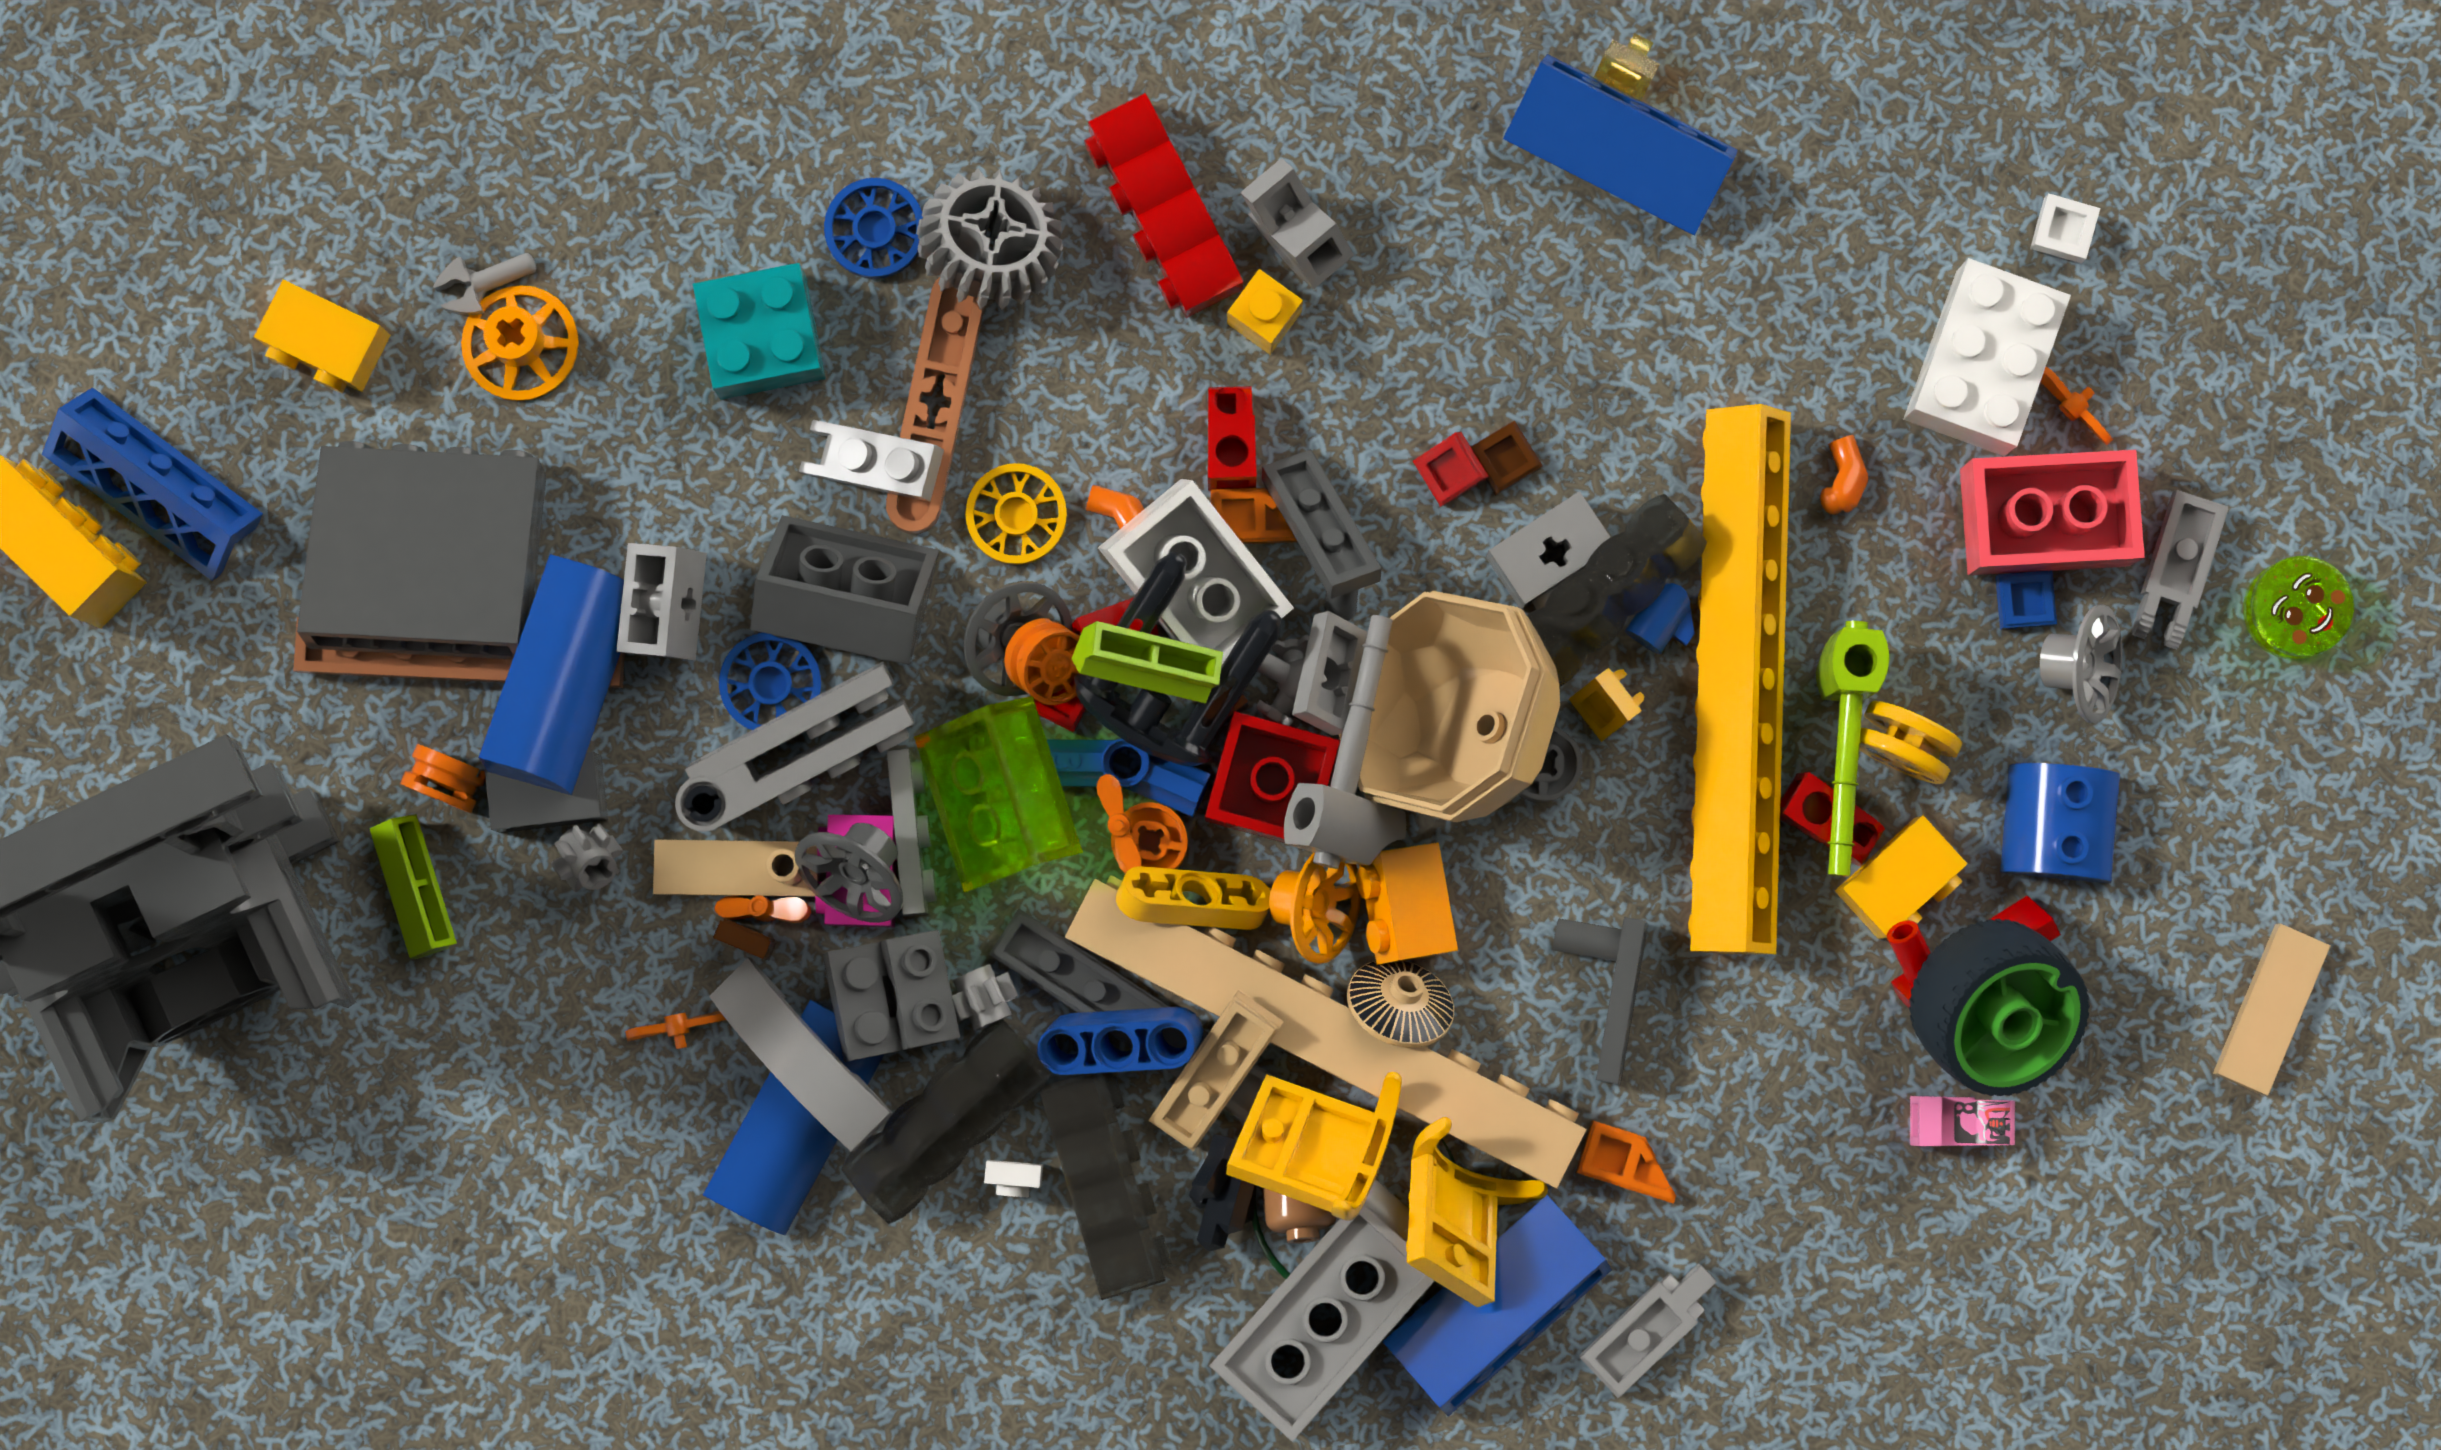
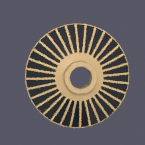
(1400, 1003)

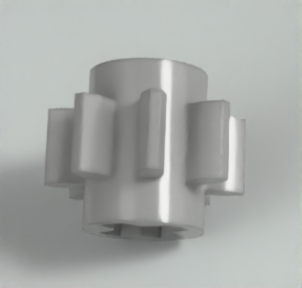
(587, 857)
(983, 997)

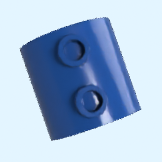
(2060, 822)

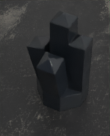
(1226, 1199)

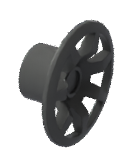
(997, 621)
(858, 864)

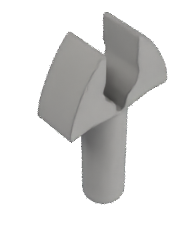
(481, 281)

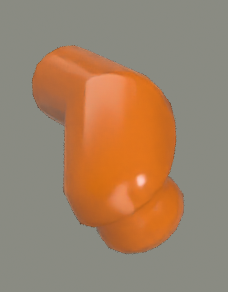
(1850, 480)
(1113, 504)

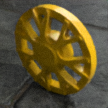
(1016, 514)

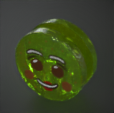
(2298, 607)

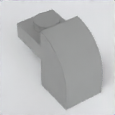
(1295, 225)

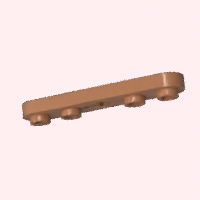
(947, 350)

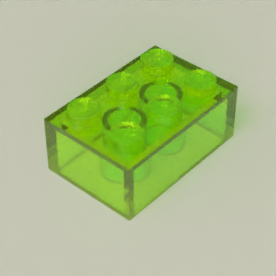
(998, 793)

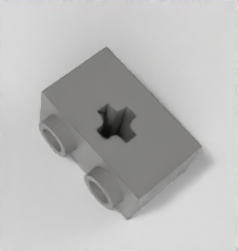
(1519, 556)
(661, 601)

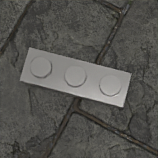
(911, 832)

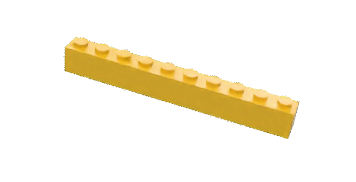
(1740, 681)

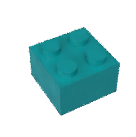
(759, 331)

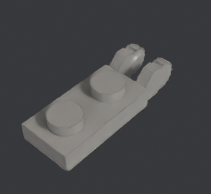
(2180, 563)

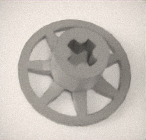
(2079, 662)

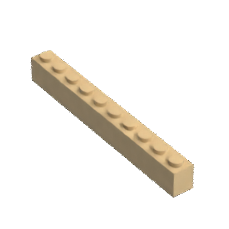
(1325, 1034)

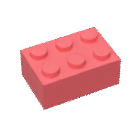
(2052, 512)

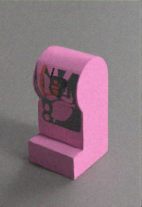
(1961, 1121)

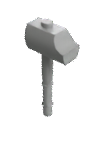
(1333, 818)

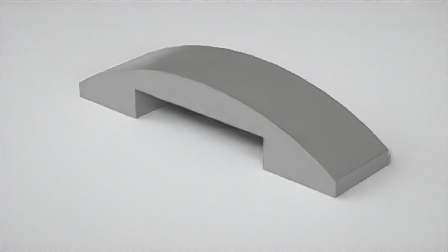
(799, 1056)

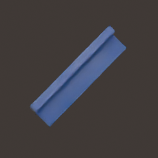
(150, 472)

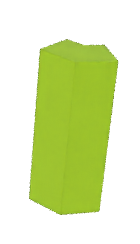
(1147, 661)
(405, 889)

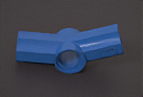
(1172, 785)

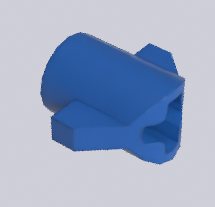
(1663, 620)

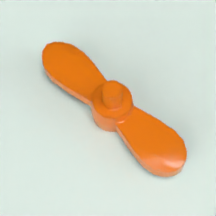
(2075, 404)
(1118, 824)
(763, 909)
(675, 1025)

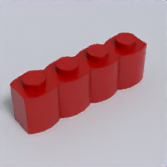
(1164, 205)

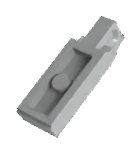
(1647, 1330)

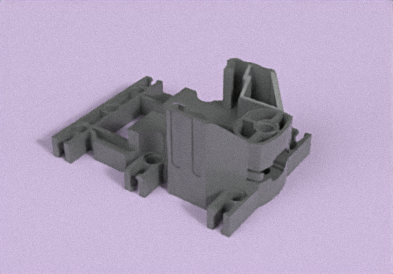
(173, 857)

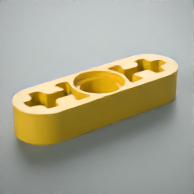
(1157, 897)

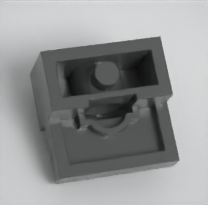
(891, 996)

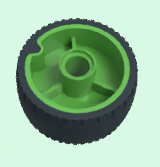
(1999, 1007)

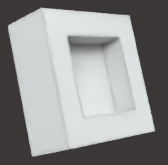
(2065, 228)
(1013, 1177)

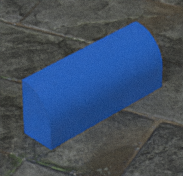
(1620, 144)
(557, 677)
(780, 1143)
(1539, 1275)

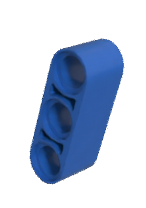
(1100, 1056)

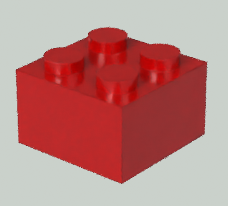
(1261, 772)

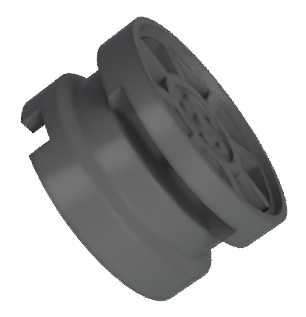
(1559, 771)

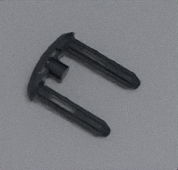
(1140, 722)

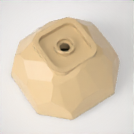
(1441, 689)

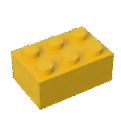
(61, 546)

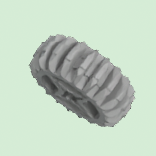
(957, 245)

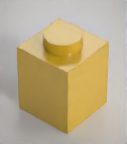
(1264, 311)

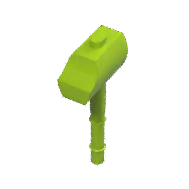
(1849, 672)

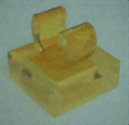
(1628, 67)

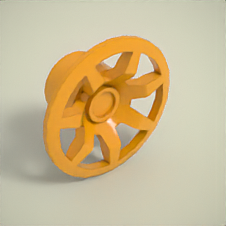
(518, 340)
(1309, 904)

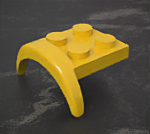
(1315, 1145)
(1456, 1218)

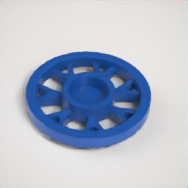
(873, 228)
(769, 680)

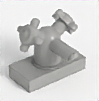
(1315, 674)

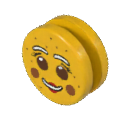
(1910, 742)

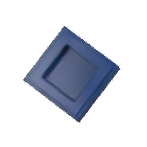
(2026, 600)

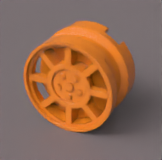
(1041, 660)
(447, 773)
(1158, 835)

